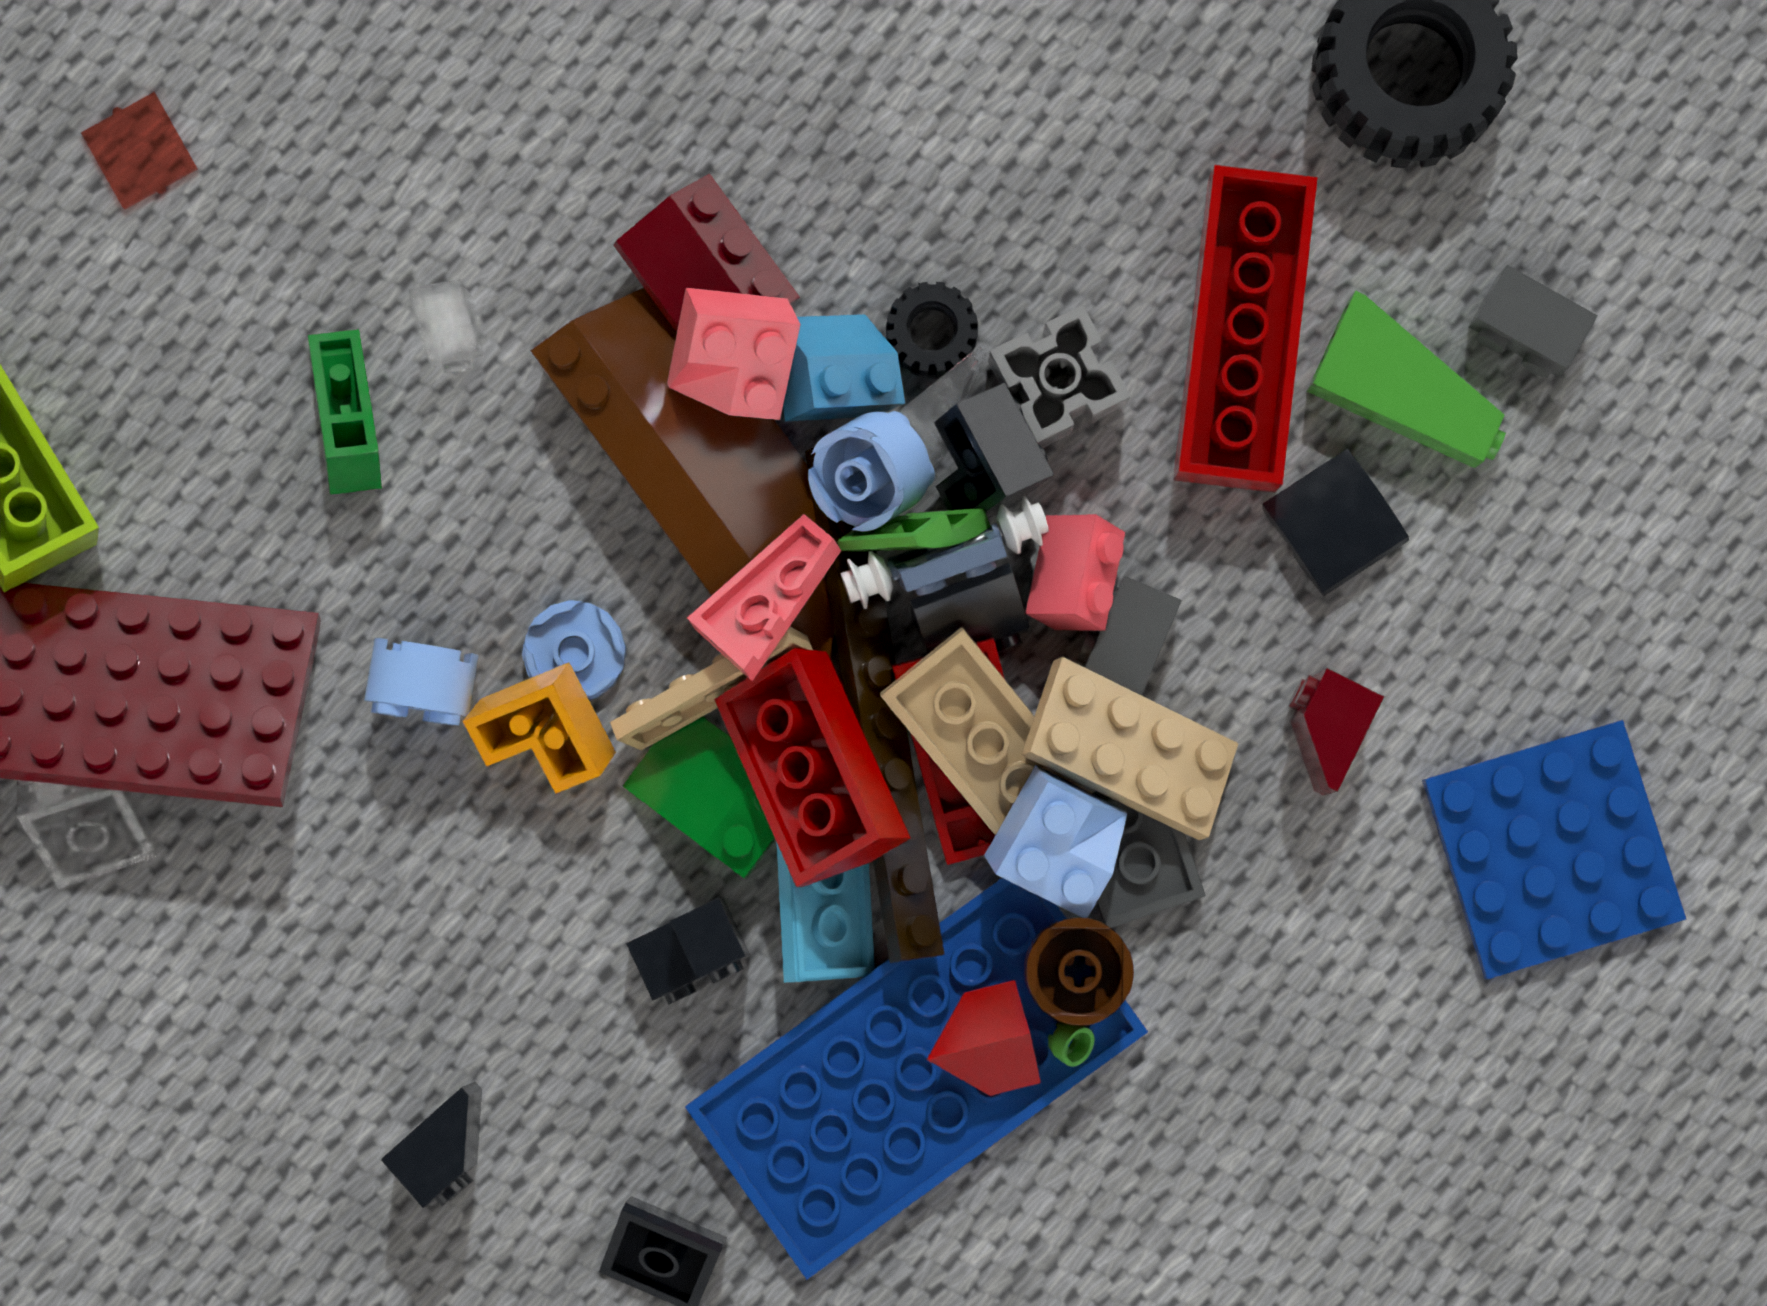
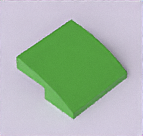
(919, 531)

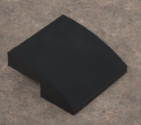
(1335, 522)

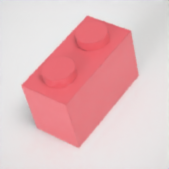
(1076, 573)

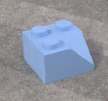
(1058, 842)

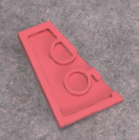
(766, 596)

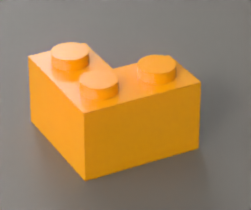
(550, 718)

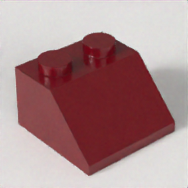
(1331, 725)

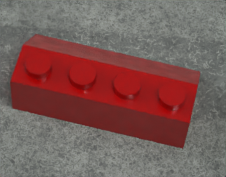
(811, 767)

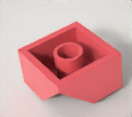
(734, 352)

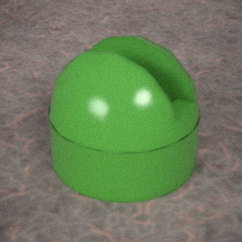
(1078, 1049)

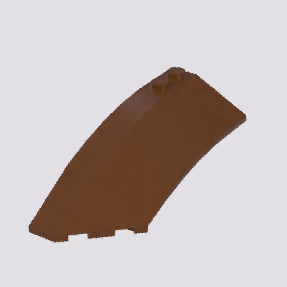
(705, 476)

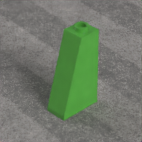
(1401, 385)

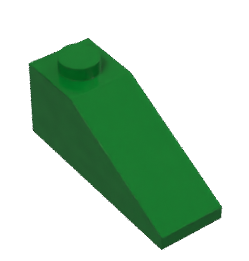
(345, 412)

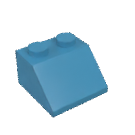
(841, 370)

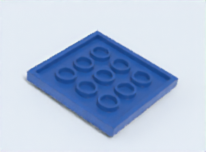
(1554, 849)

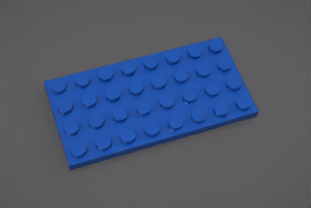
(850, 1115)

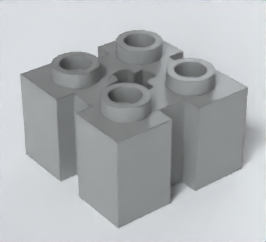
(1069, 348)

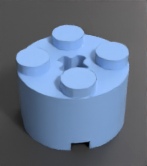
(870, 470)
(421, 679)

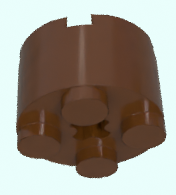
(1099, 993)

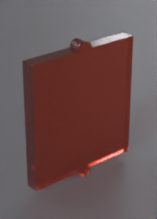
(139, 150)

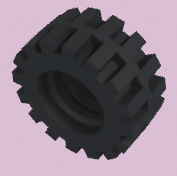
(937, 298)

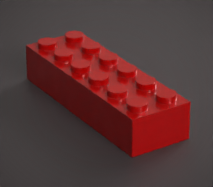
(1245, 329)

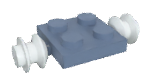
(929, 567)

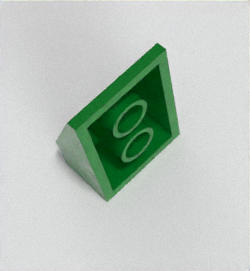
(705, 793)

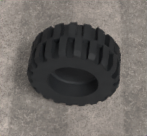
(1401, 129)

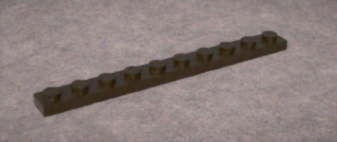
(867, 670)

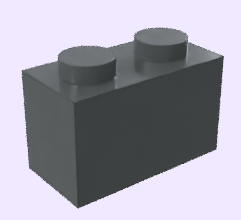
(1531, 323)
(1132, 635)

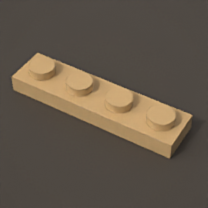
(689, 697)

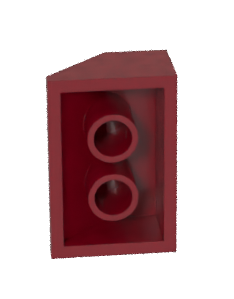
(699, 244)

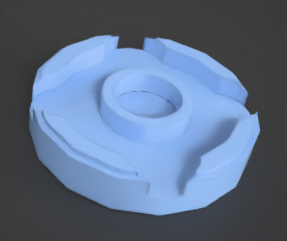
(595, 662)

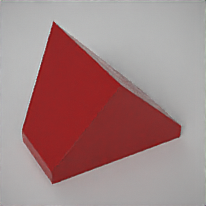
(988, 1041)

